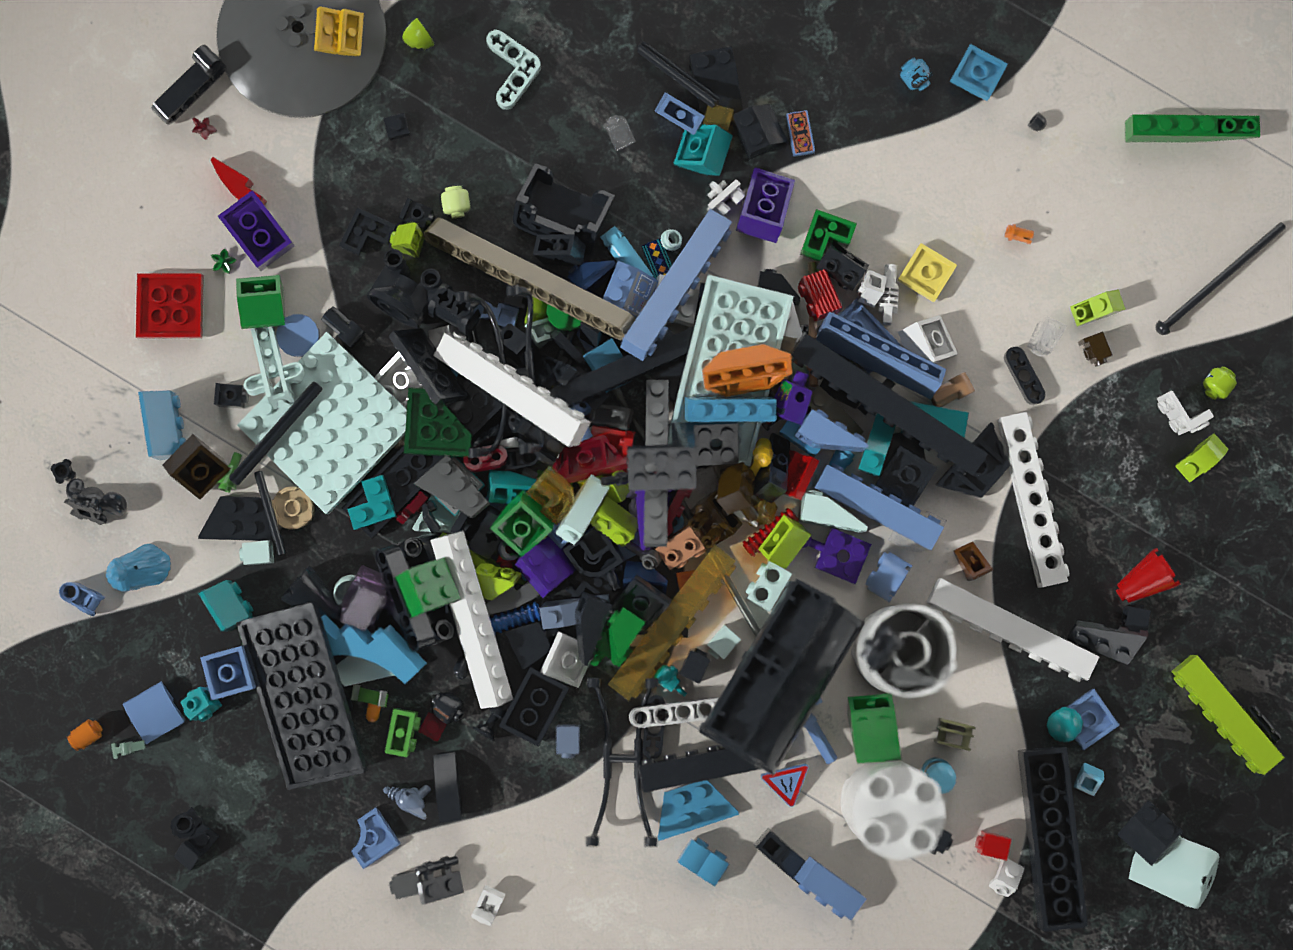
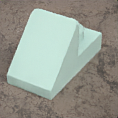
(541, 332)

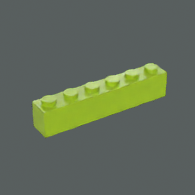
(1227, 715)

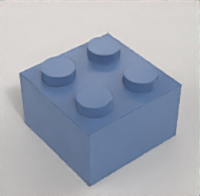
(227, 672)

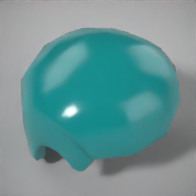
(1065, 724)

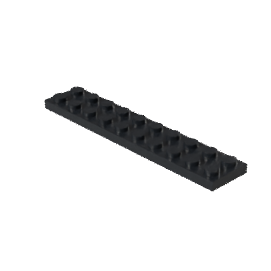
(405, 469)

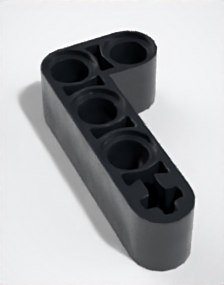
(190, 85)

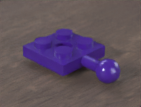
(828, 559)

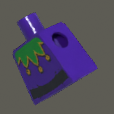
(793, 398)

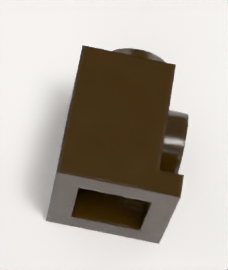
(1096, 349)

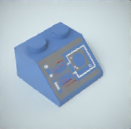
(630, 288)

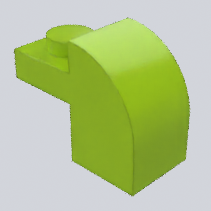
(1202, 458)

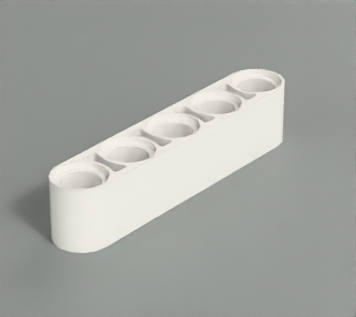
(672, 712)

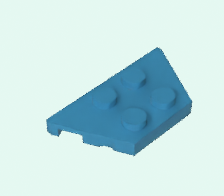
(692, 808)

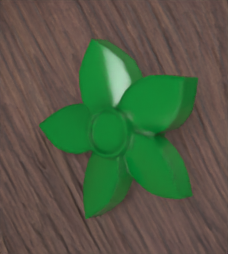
(223, 261)

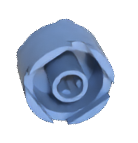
(888, 577)

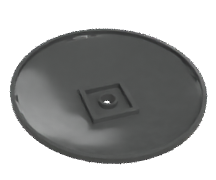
(280, 66)

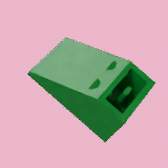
(873, 728)

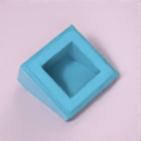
(1089, 779)

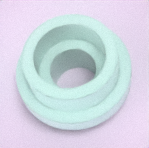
(676, 238)

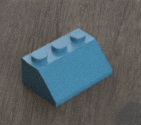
(161, 423)

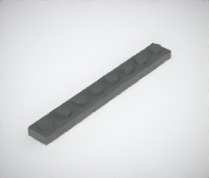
(656, 434)

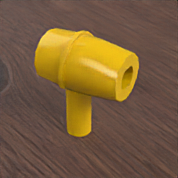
(762, 455)

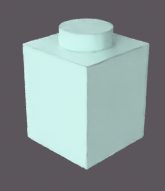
(257, 553)
(722, 643)

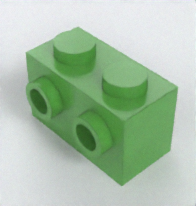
(401, 732)

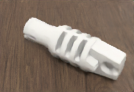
(889, 300)

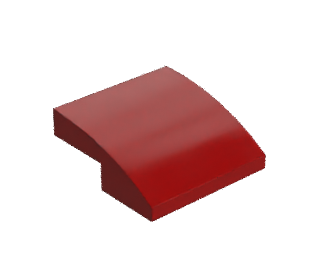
(799, 473)

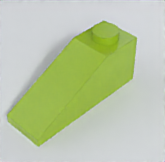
(408, 239)

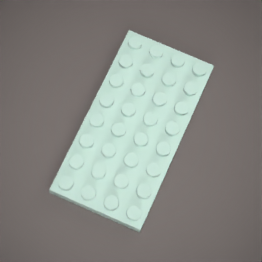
(731, 319)

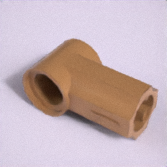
(955, 389)

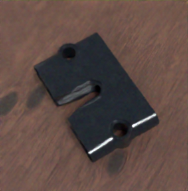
(422, 629)

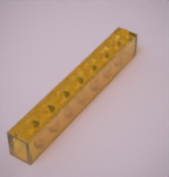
(672, 622)

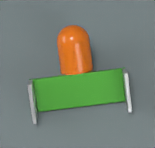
(373, 698)

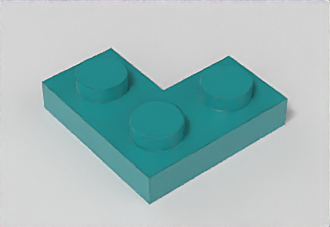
(378, 506)

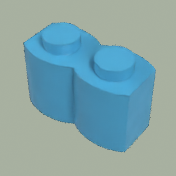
(703, 862)

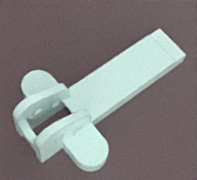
(272, 367)

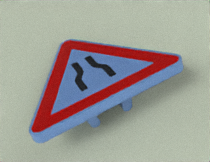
(787, 782)

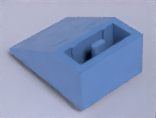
(824, 434)

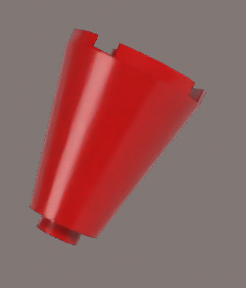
(1147, 578)

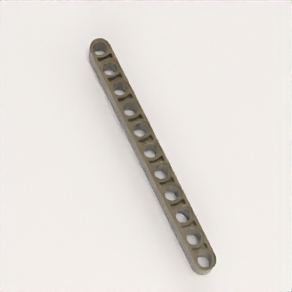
(538, 281)

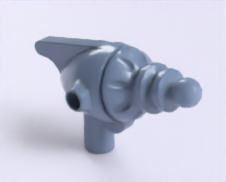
(409, 799)

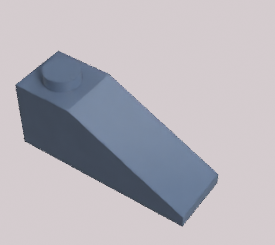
(561, 612)

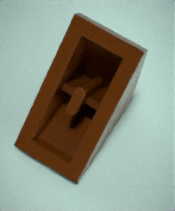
(972, 561)

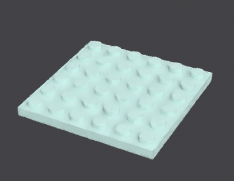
(338, 433)

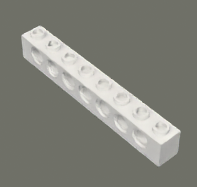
(1028, 511)

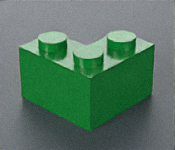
(826, 229)

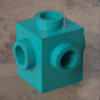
(199, 705)

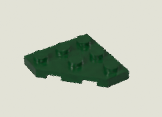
(433, 428)

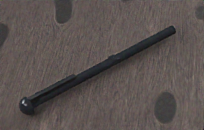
(1163, 327)

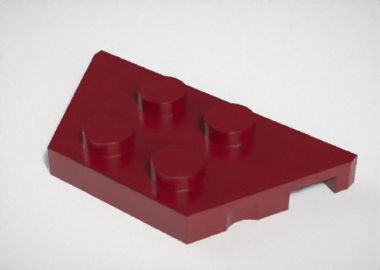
(590, 457)

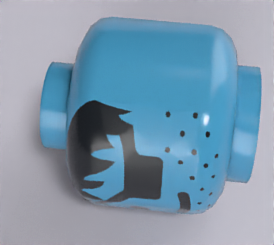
(916, 74)

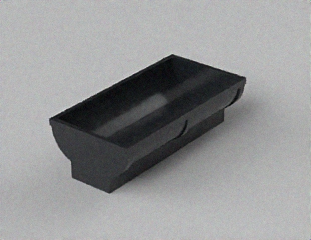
(782, 676)

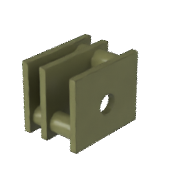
(967, 734)

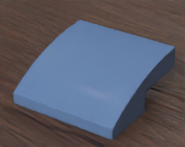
(153, 712)

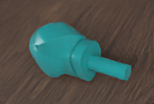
(668, 679)

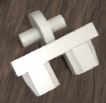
(732, 191)

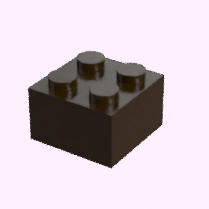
(196, 466)

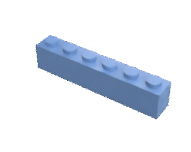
(880, 355)
(878, 507)

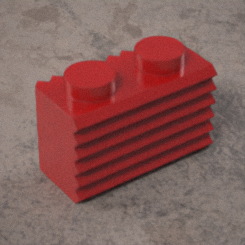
(819, 295)

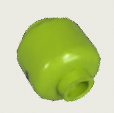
(1219, 383)

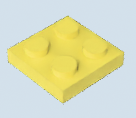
(927, 272)

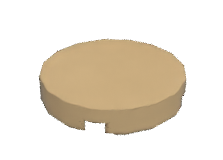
(293, 508)

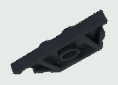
(987, 474)
(237, 520)

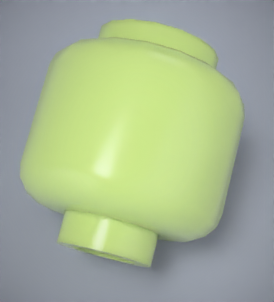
(455, 201)

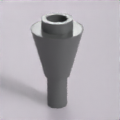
(906, 677)

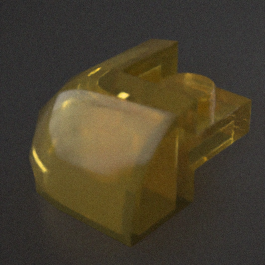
(552, 493)

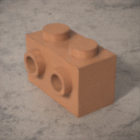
(681, 547)

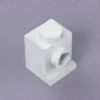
(871, 288)

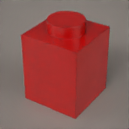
(993, 845)

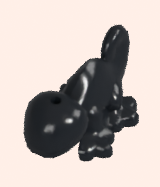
(489, 433)
(91, 502)

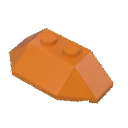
(746, 370)

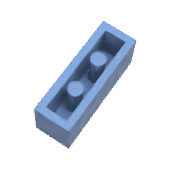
(829, 889)

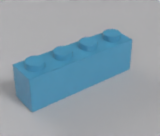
(730, 409)

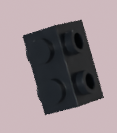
(843, 266)

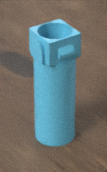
(623, 250)

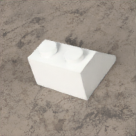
(928, 339)

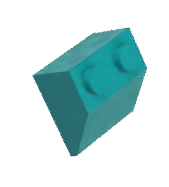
(704, 150)
(226, 604)

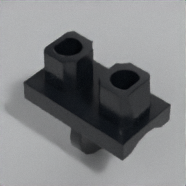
(880, 647)

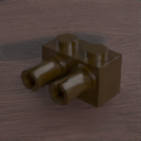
(737, 491)
(714, 520)

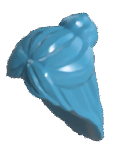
(139, 568)

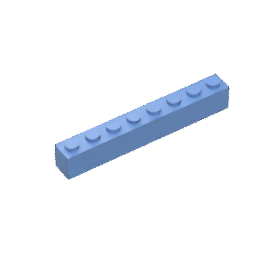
(676, 284)

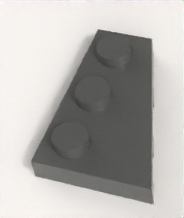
(453, 487)

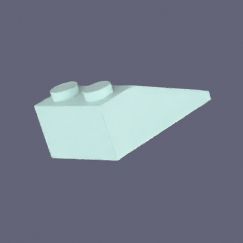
(824, 512)

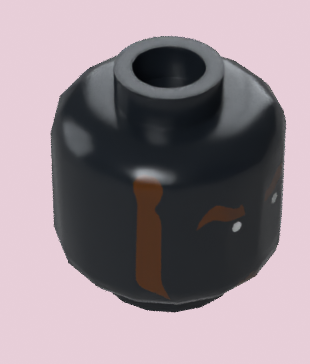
(447, 707)

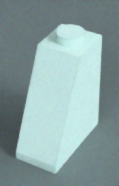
(583, 509)
(359, 670)

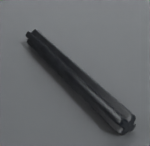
(275, 433)

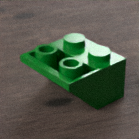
(260, 301)

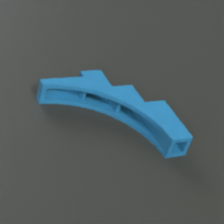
(383, 647)

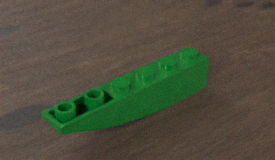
(1190, 128)

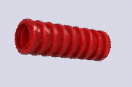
(753, 543)

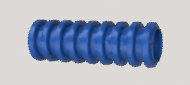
(515, 618)

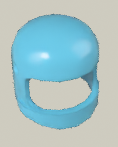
(940, 773)

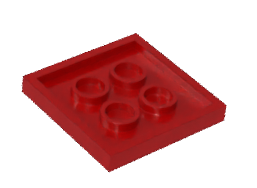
(169, 306)

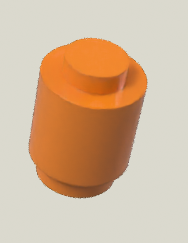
(85, 734)

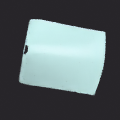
(1179, 872)

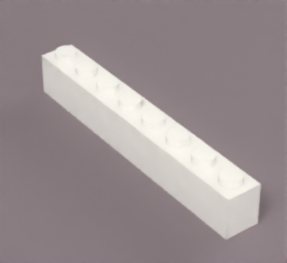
(512, 388)
(474, 623)
(1012, 629)

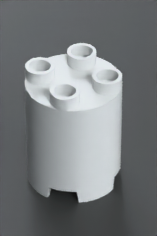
(925, 649)
(893, 809)

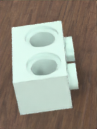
(773, 588)

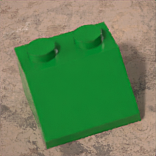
(522, 524)
(621, 633)

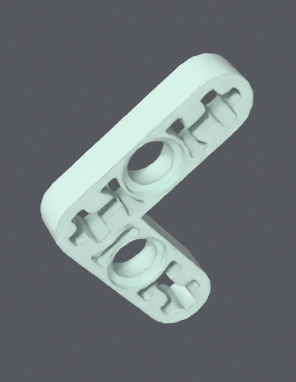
(519, 62)

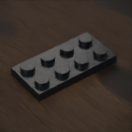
(430, 371)

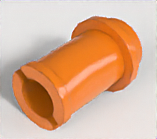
(1018, 234)

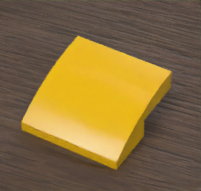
(338, 31)

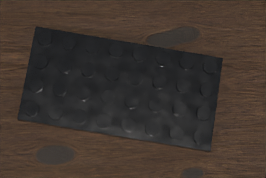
(302, 695)

